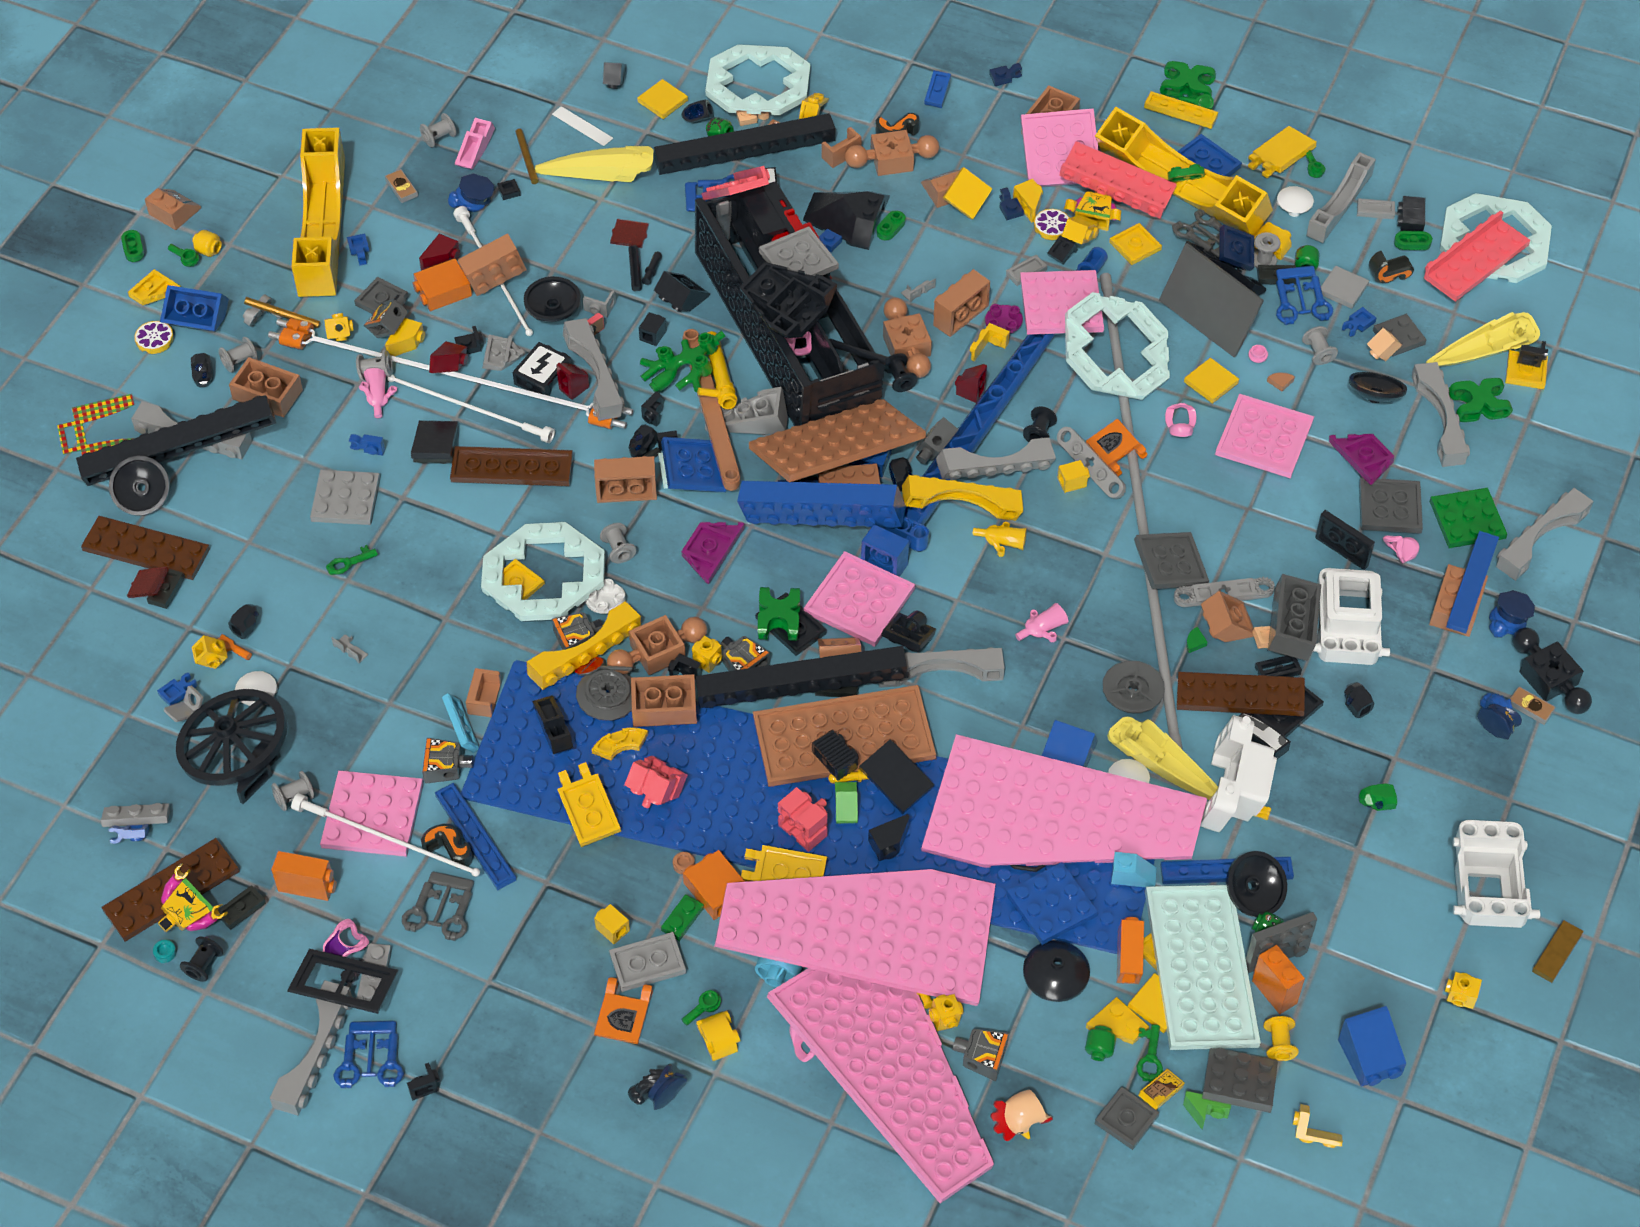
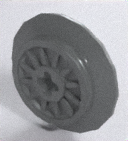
(1136, 676)
(602, 705)

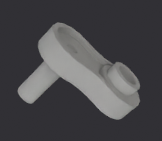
(253, 314)

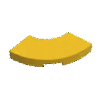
(620, 741)

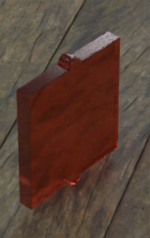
(629, 233)
(147, 582)

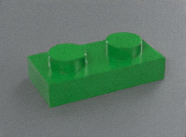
(682, 917)

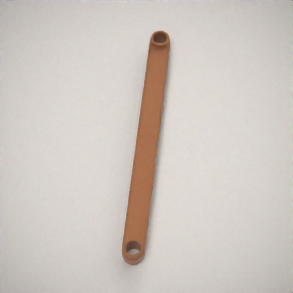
(716, 427)

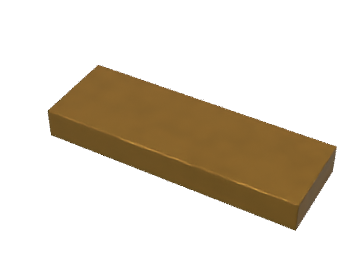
(1557, 951)

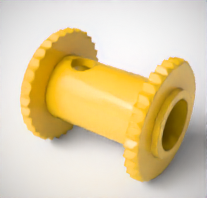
(1282, 1048)

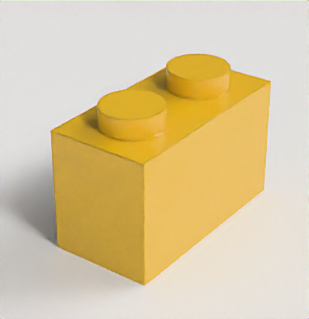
(1080, 229)

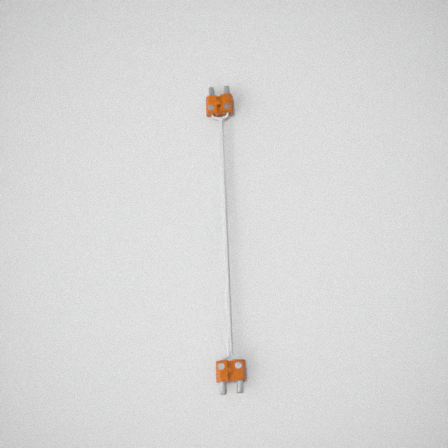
(299, 331)

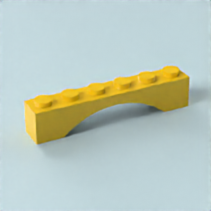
(1000, 502)
(551, 666)

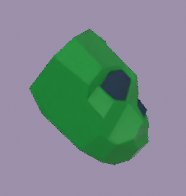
(1379, 797)

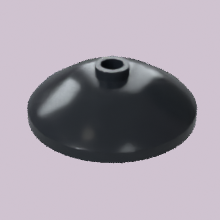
(552, 299)
(1377, 386)
(128, 477)
(1267, 883)
(1054, 981)

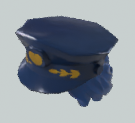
(473, 193)
(1510, 613)
(1498, 715)

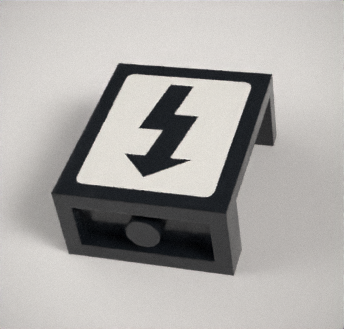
(539, 368)

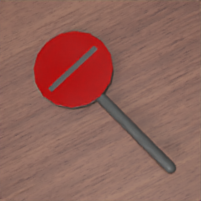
(596, 664)

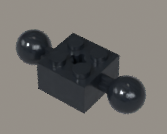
(1551, 671)

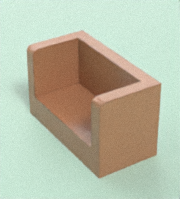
(836, 154)
(483, 692)

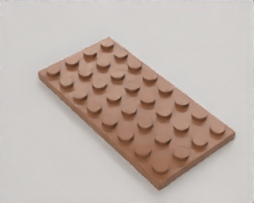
(836, 440)
(862, 720)

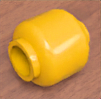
(207, 243)

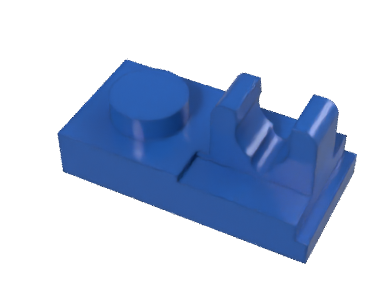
(937, 89)

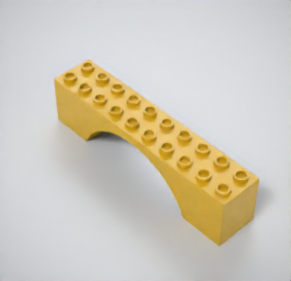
(1223, 197)
(317, 249)

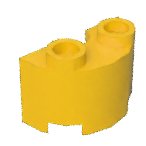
(1283, 235)
(718, 1035)

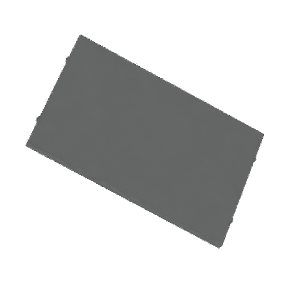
(1211, 300)

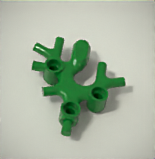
(694, 356)

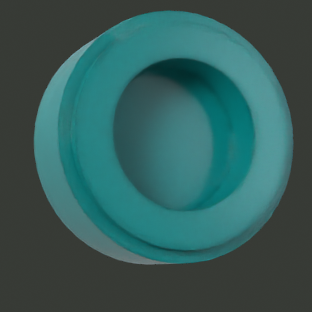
(164, 951)

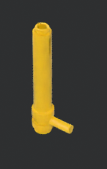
(724, 387)

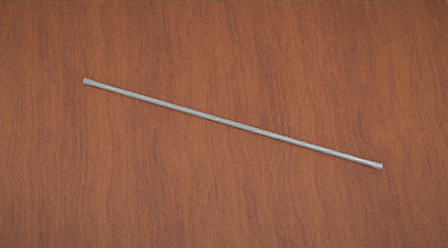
(1170, 710)

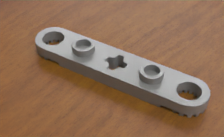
(1100, 471)
(1240, 589)

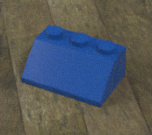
(193, 308)

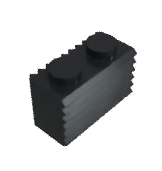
(1411, 213)
(835, 754)

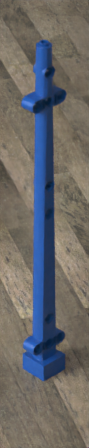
(890, 546)

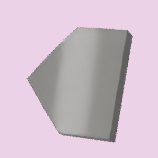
(501, 353)

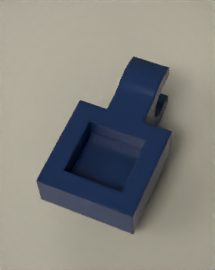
(1003, 75)
(1009, 207)

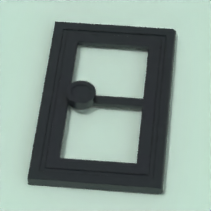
(349, 965)

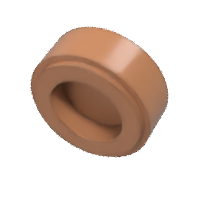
(682, 861)

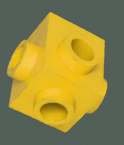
(333, 332)
(209, 652)
(707, 652)
(1463, 990)
(945, 1012)

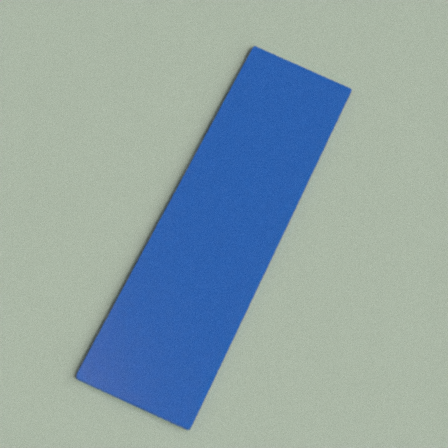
(730, 803)

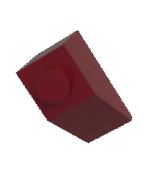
(439, 251)
(448, 358)
(571, 379)
(972, 383)

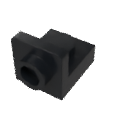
(1062, 249)
(472, 341)
(1532, 355)
(651, 408)
(685, 666)
(424, 1085)

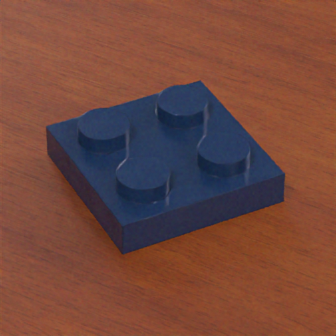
(1236, 247)

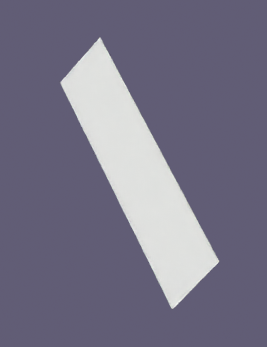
(582, 126)

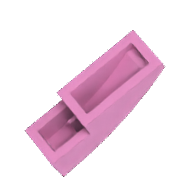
(474, 143)

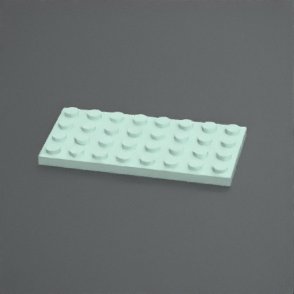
(1201, 968)

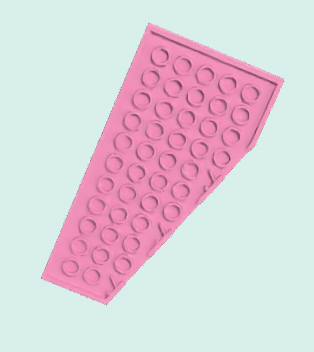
(1044, 811)
(883, 928)
(893, 1068)

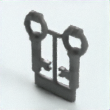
(1212, 222)
(427, 891)

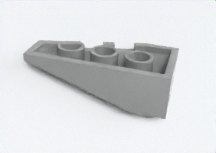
(759, 414)

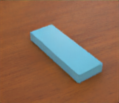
(460, 723)

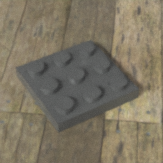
(1391, 505)
(1171, 560)
(1291, 937)
(1240, 1079)

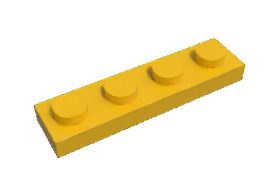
(1181, 110)

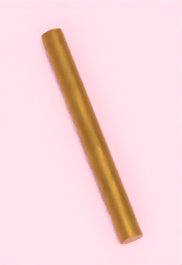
(526, 155)
(279, 311)

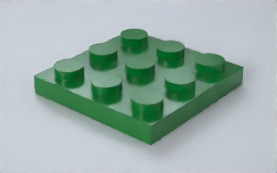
(1465, 514)

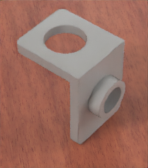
(596, 306)
(182, 710)

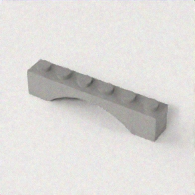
(1329, 215)
(581, 340)
(1430, 384)
(151, 418)
(959, 463)
(1568, 511)
(980, 663)
(293, 1088)

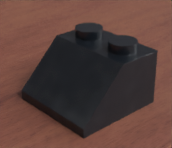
(680, 291)

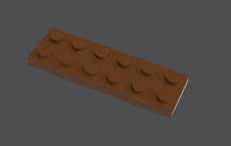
(511, 466)
(145, 547)
(1241, 693)
(142, 904)

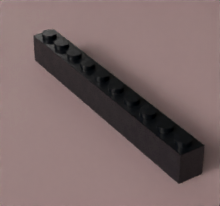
(744, 144)
(179, 438)
(801, 677)

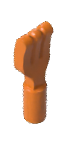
(230, 646)

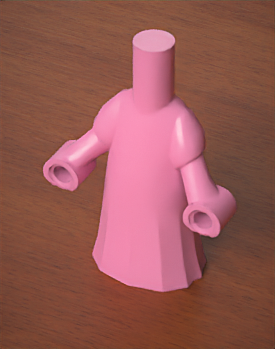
(375, 389)
(1040, 624)

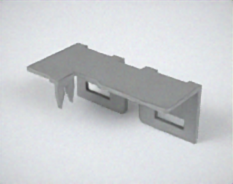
(922, 288)
(345, 646)

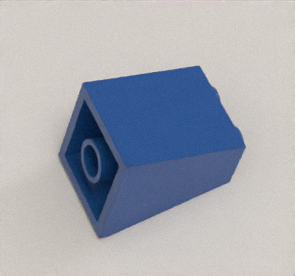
(1070, 744)
(1372, 1047)

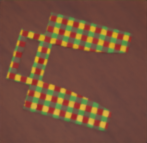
(88, 413)

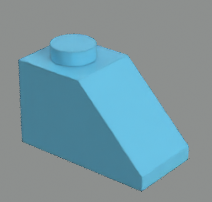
(1132, 871)

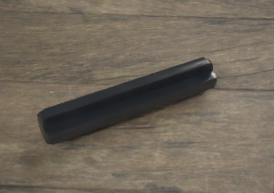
(635, 268)

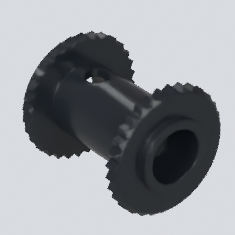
(898, 369)
(1043, 418)
(201, 959)

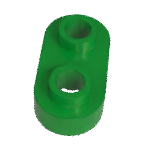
(1193, 172)
(893, 222)
(1413, 240)
(132, 245)

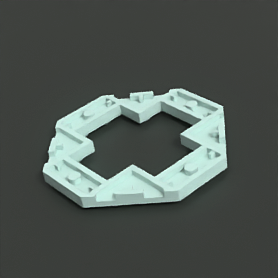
(761, 55)
(1534, 222)
(1118, 382)
(572, 592)

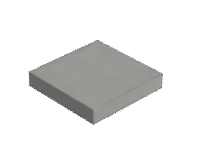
(1344, 287)

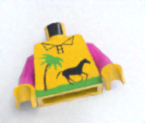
(1096, 207)
(186, 905)

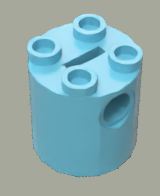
(776, 972)

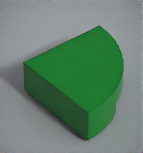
(1195, 640)

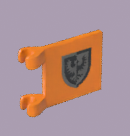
(1114, 443)
(622, 1016)

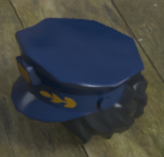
(659, 1086)

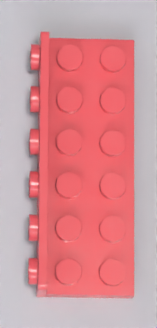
(1117, 179)
(744, 181)
(1475, 257)

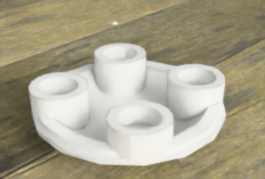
(1295, 200)
(606, 598)
(259, 681)
(1130, 769)

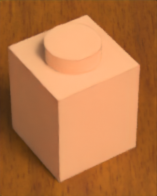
(1383, 345)

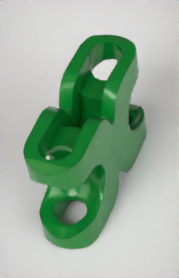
(1186, 80)
(1480, 399)
(779, 613)

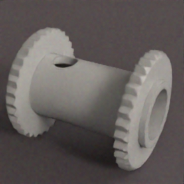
(438, 130)
(1265, 251)
(1316, 338)
(237, 354)
(383, 362)
(614, 536)
(287, 792)

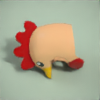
(1018, 1115)

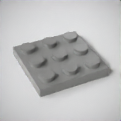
(800, 252)
(345, 497)

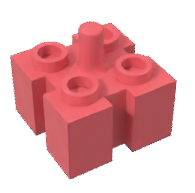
(655, 780)
(803, 819)

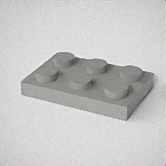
(647, 961)

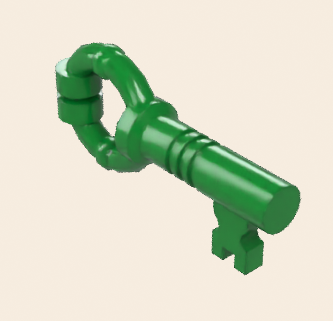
(348, 562)
(1153, 1036)

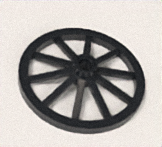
(229, 731)

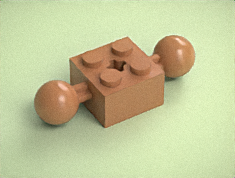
(892, 152)
(907, 336)
(657, 644)

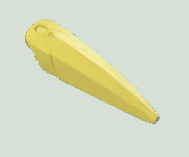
(601, 164)
(1490, 339)
(1161, 755)

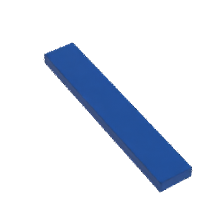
(1472, 582)
(476, 836)
(1207, 870)

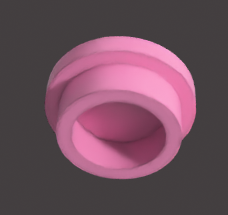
(1258, 354)

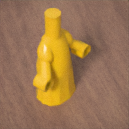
(1003, 535)

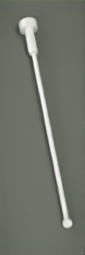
(462, 215)
(547, 433)
(301, 802)

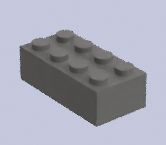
(1294, 617)

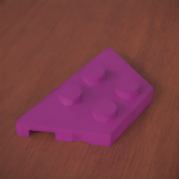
(1364, 454)
(710, 546)

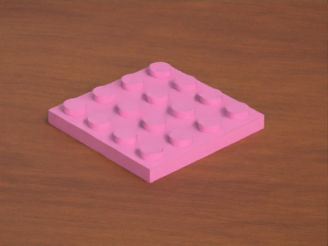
(1050, 139)
(1052, 294)
(1264, 435)
(859, 598)
(376, 802)

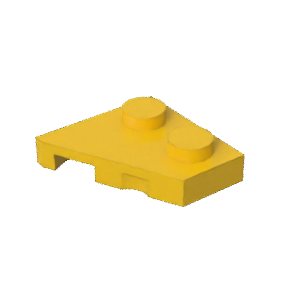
(151, 288)
(1120, 1019)

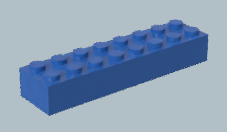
(821, 503)

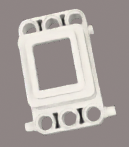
(1350, 627)
(1246, 776)
(1495, 858)

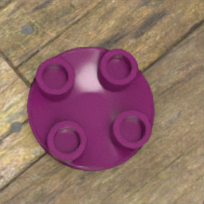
(1004, 316)

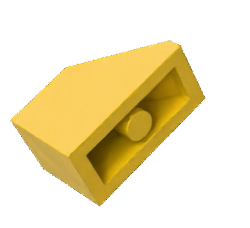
(1029, 196)
(406, 337)

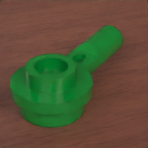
(1203, 100)
(1315, 168)
(188, 256)
(708, 1001)

